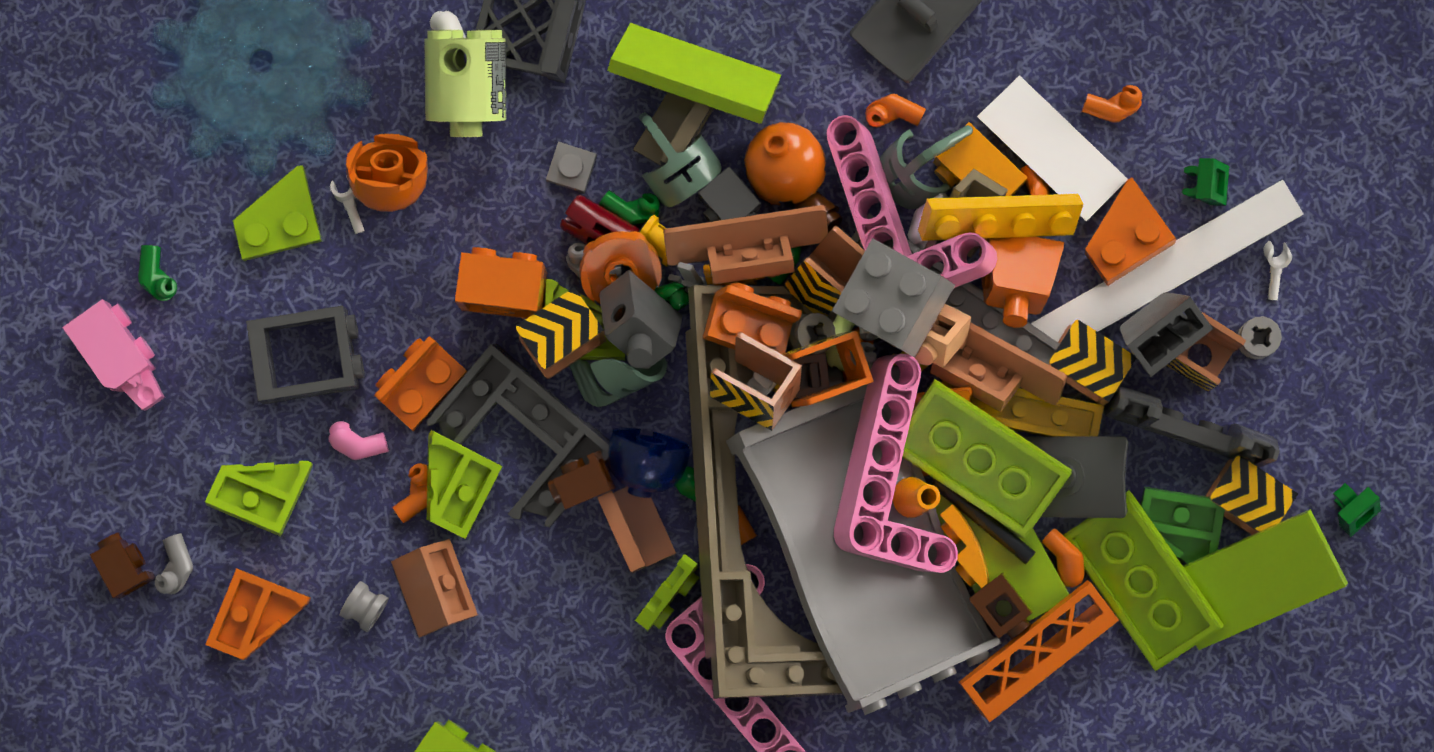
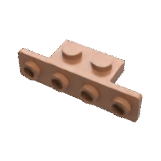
(747, 245)
(998, 370)

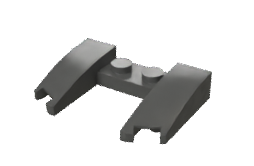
(504, 381)
(1149, 414)

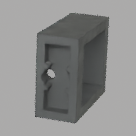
(263, 361)

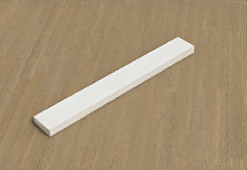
(1178, 263)

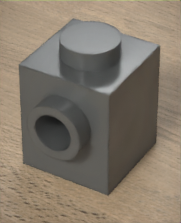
(727, 198)

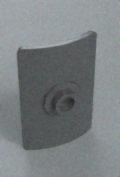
(909, 32)
(1096, 479)

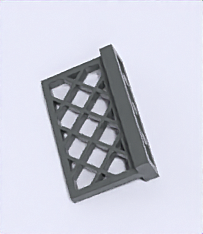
(559, 40)

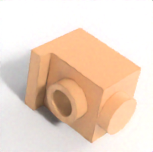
(944, 343)

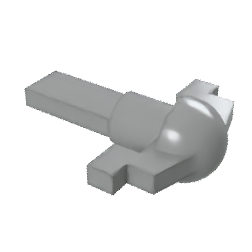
(689, 275)

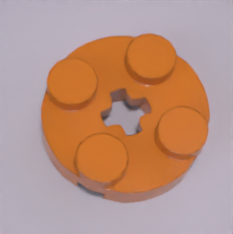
(616, 249)

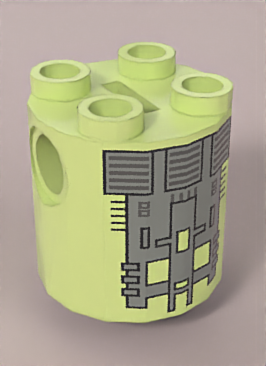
(467, 91)

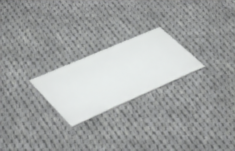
(1052, 146)

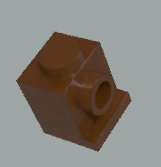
(813, 374)
(581, 481)
(120, 566)
(987, 599)

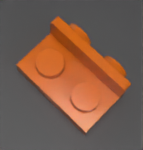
(761, 318)
(419, 382)

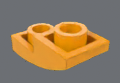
(971, 558)

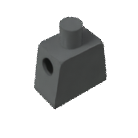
(639, 321)
(1163, 330)

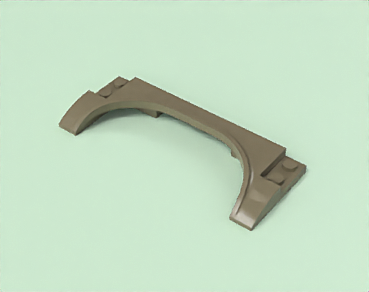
(745, 640)

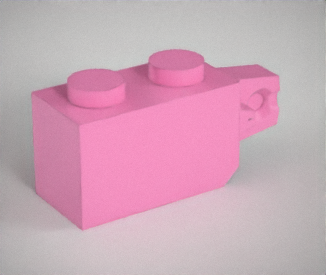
(115, 354)

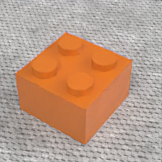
(500, 284)

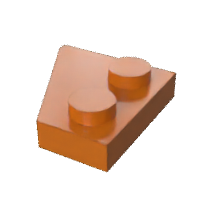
(1128, 235)
(252, 614)

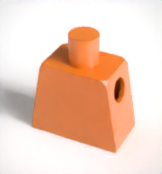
(1021, 276)

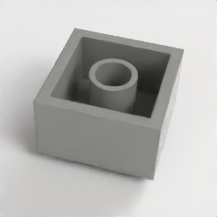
(893, 297)

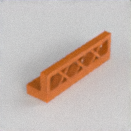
(1044, 657)

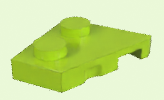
(456, 484)
(259, 493)

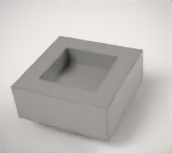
(571, 167)

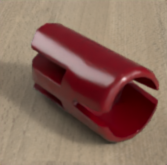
(590, 221)

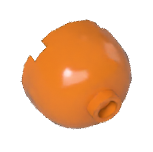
(785, 163)
(387, 172)

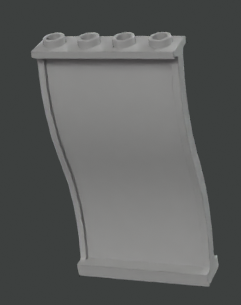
(871, 618)

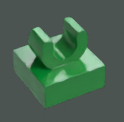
(1211, 181)
(1356, 509)

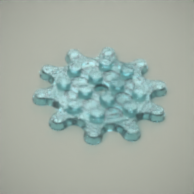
(270, 105)

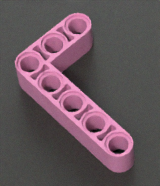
(887, 223)
(884, 474)
(756, 707)

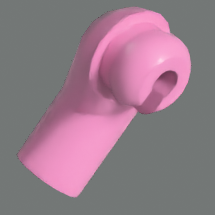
(353, 445)

